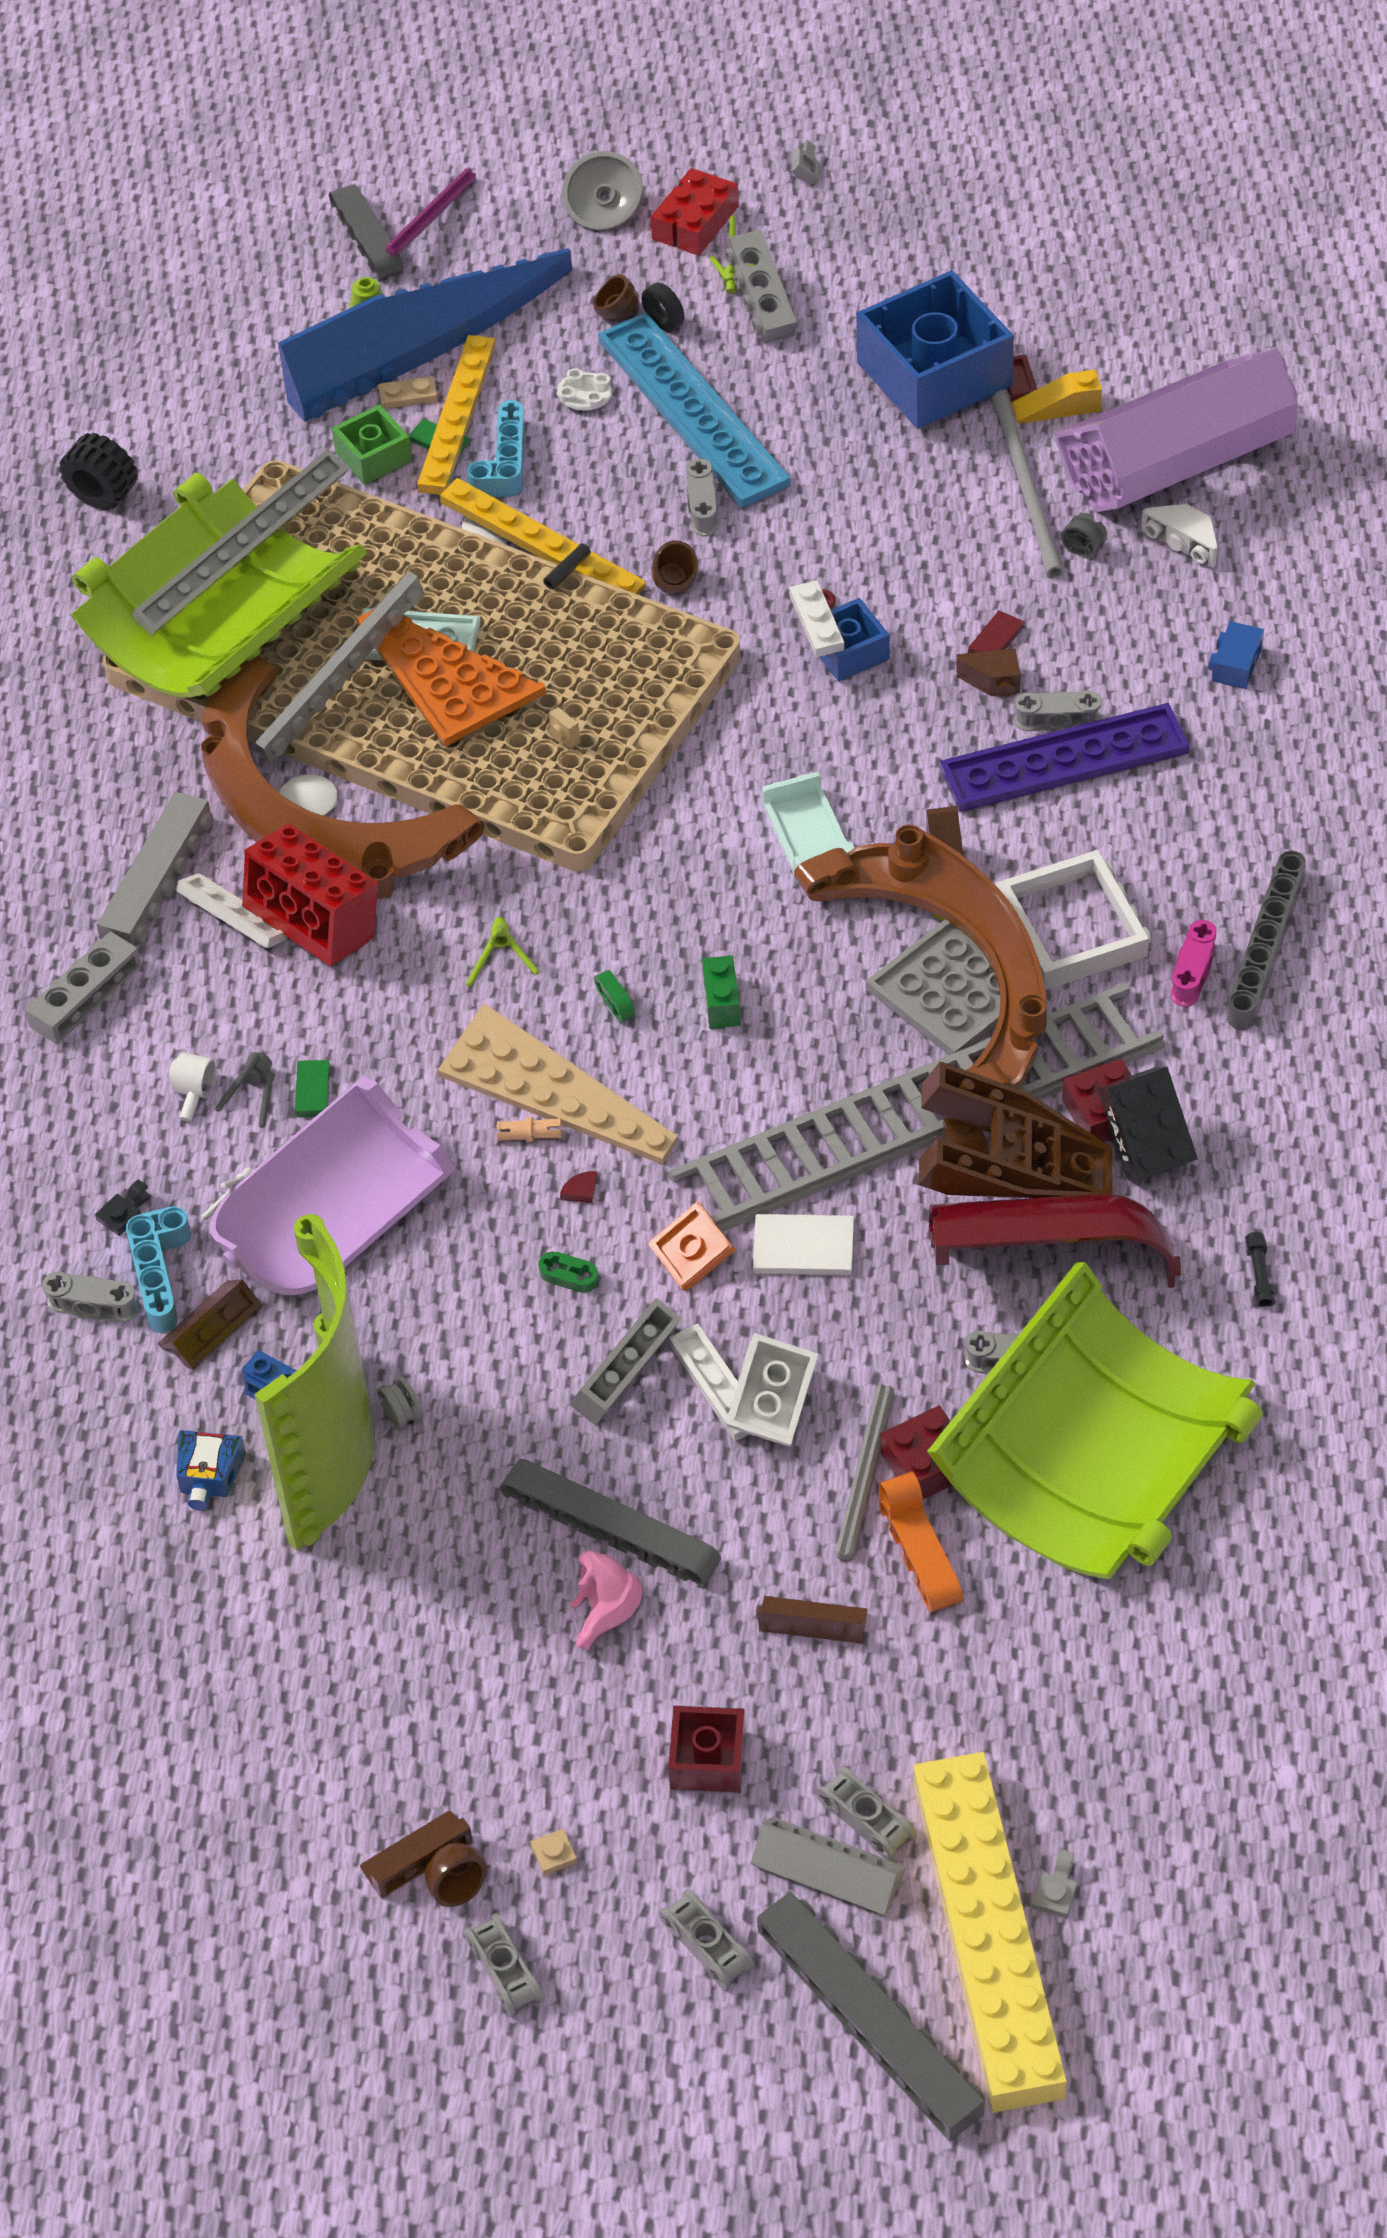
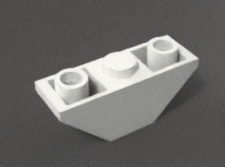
(1183, 530)

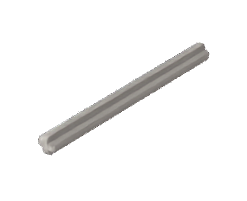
(864, 1473)

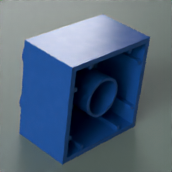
(934, 349)

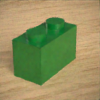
(721, 992)

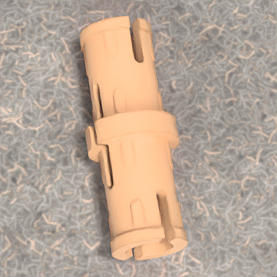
(529, 1129)

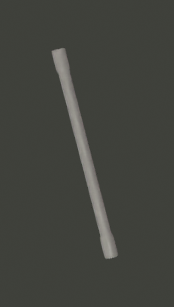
(1049, 554)

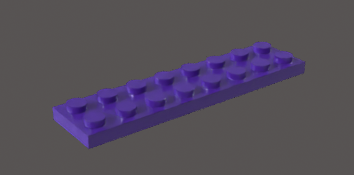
(1064, 757)

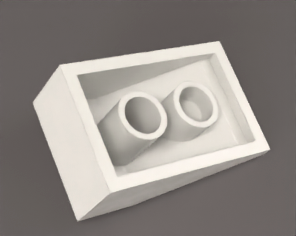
(771, 1389)

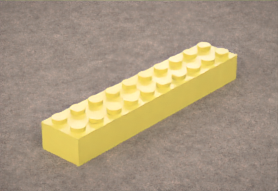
(989, 1933)

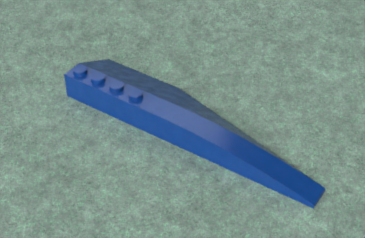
(403, 331)

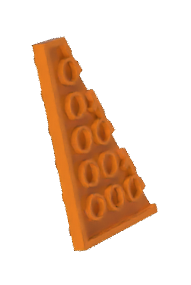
(451, 684)

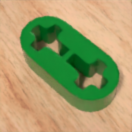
(614, 995)
(568, 1271)

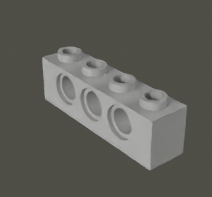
(753, 249)
(83, 987)
(625, 1361)

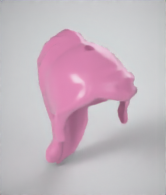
(611, 1594)

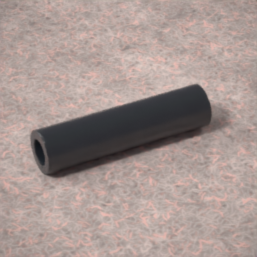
(568, 565)

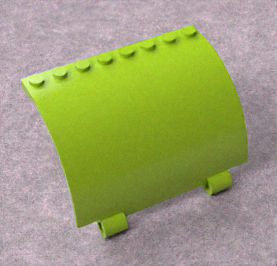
(225, 621)
(321, 1415)
(1089, 1433)

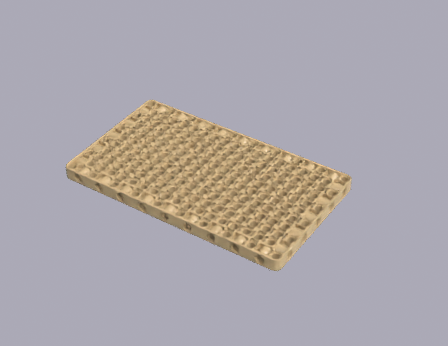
(607, 657)

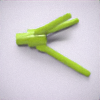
(728, 273)
(500, 938)

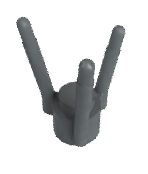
(254, 1072)

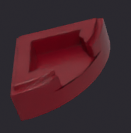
(580, 1187)

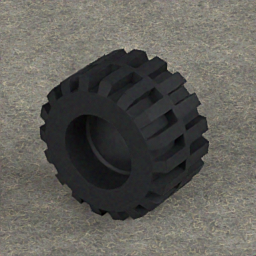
(98, 471)

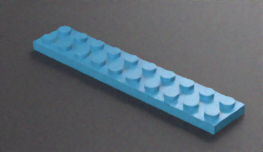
(694, 410)

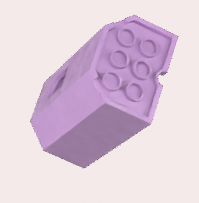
(1179, 430)

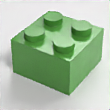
(372, 444)

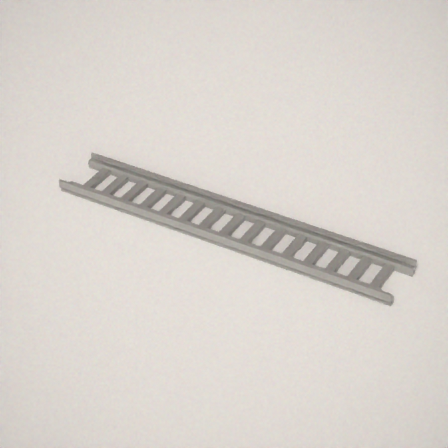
(905, 1142)

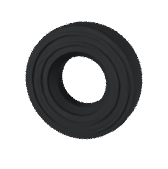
(666, 319)

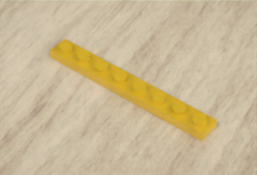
(456, 415)
(532, 534)

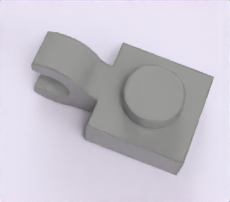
(804, 163)
(1056, 1890)

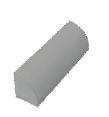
(827, 1865)

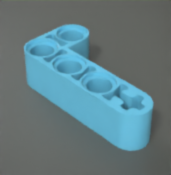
(505, 474)
(148, 1237)

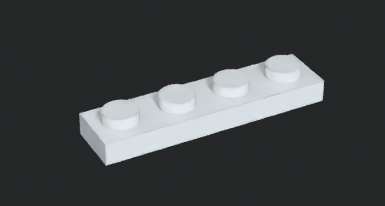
(229, 909)
(707, 1372)

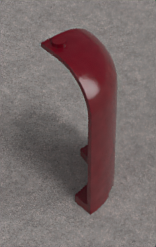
(1045, 1222)

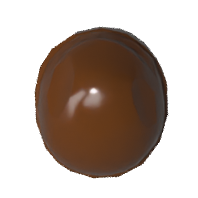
(617, 299)
(674, 567)
(455, 1874)

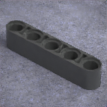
(366, 230)

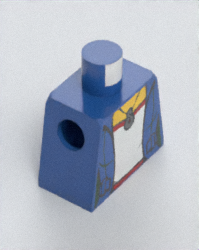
(207, 1465)

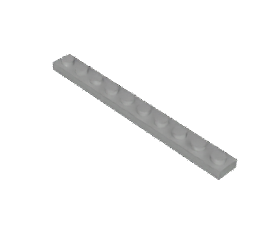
(239, 542)

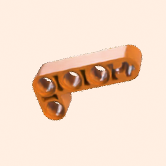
(903, 1506)

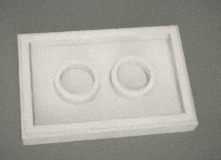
(803, 1244)

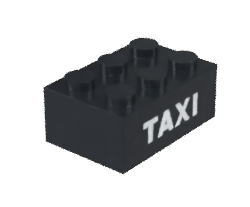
(1147, 1123)

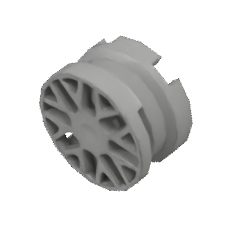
(400, 1402)

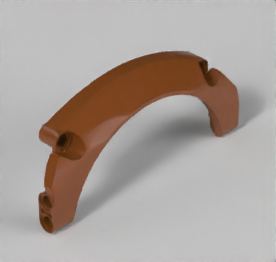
(259, 809)
(944, 882)

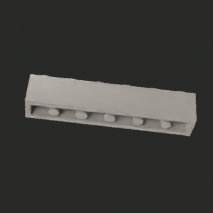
(156, 868)

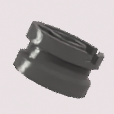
(1084, 535)

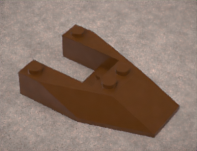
(1031, 1150)

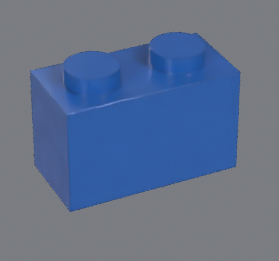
(1236, 654)

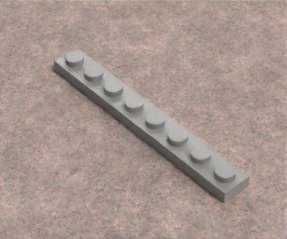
(339, 667)

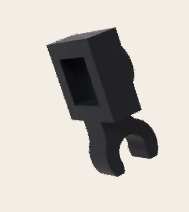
(119, 1210)

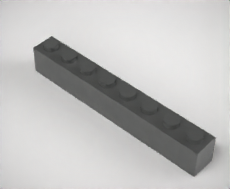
(872, 2016)

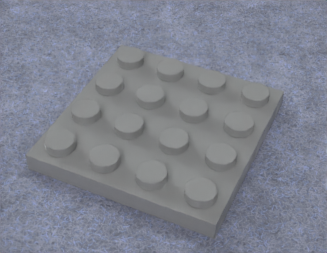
(941, 988)

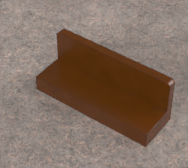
(211, 1322)
(812, 1619)
(410, 1855)

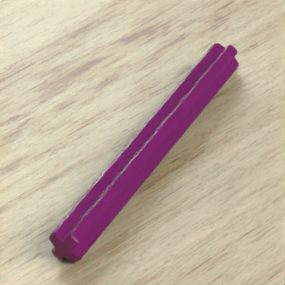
(430, 212)

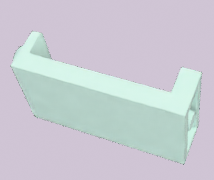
(802, 818)

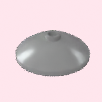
(592, 179)

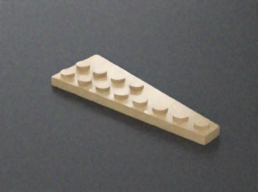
(522, 1071)

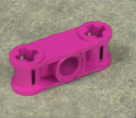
(1193, 963)

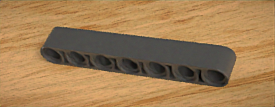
(1266, 940)
(611, 1521)

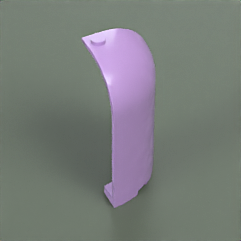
(345, 1165)

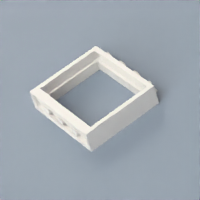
(1093, 960)

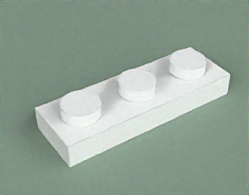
(816, 618)

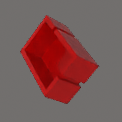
(698, 210)

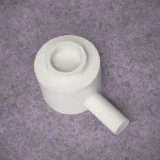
(187, 1076)

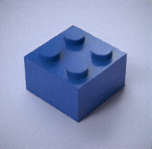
(863, 637)

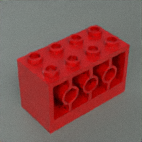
(309, 894)

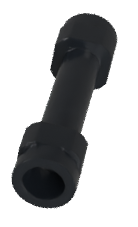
(1263, 1290)

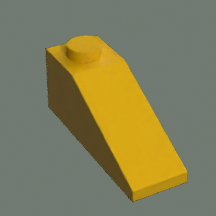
(1064, 397)

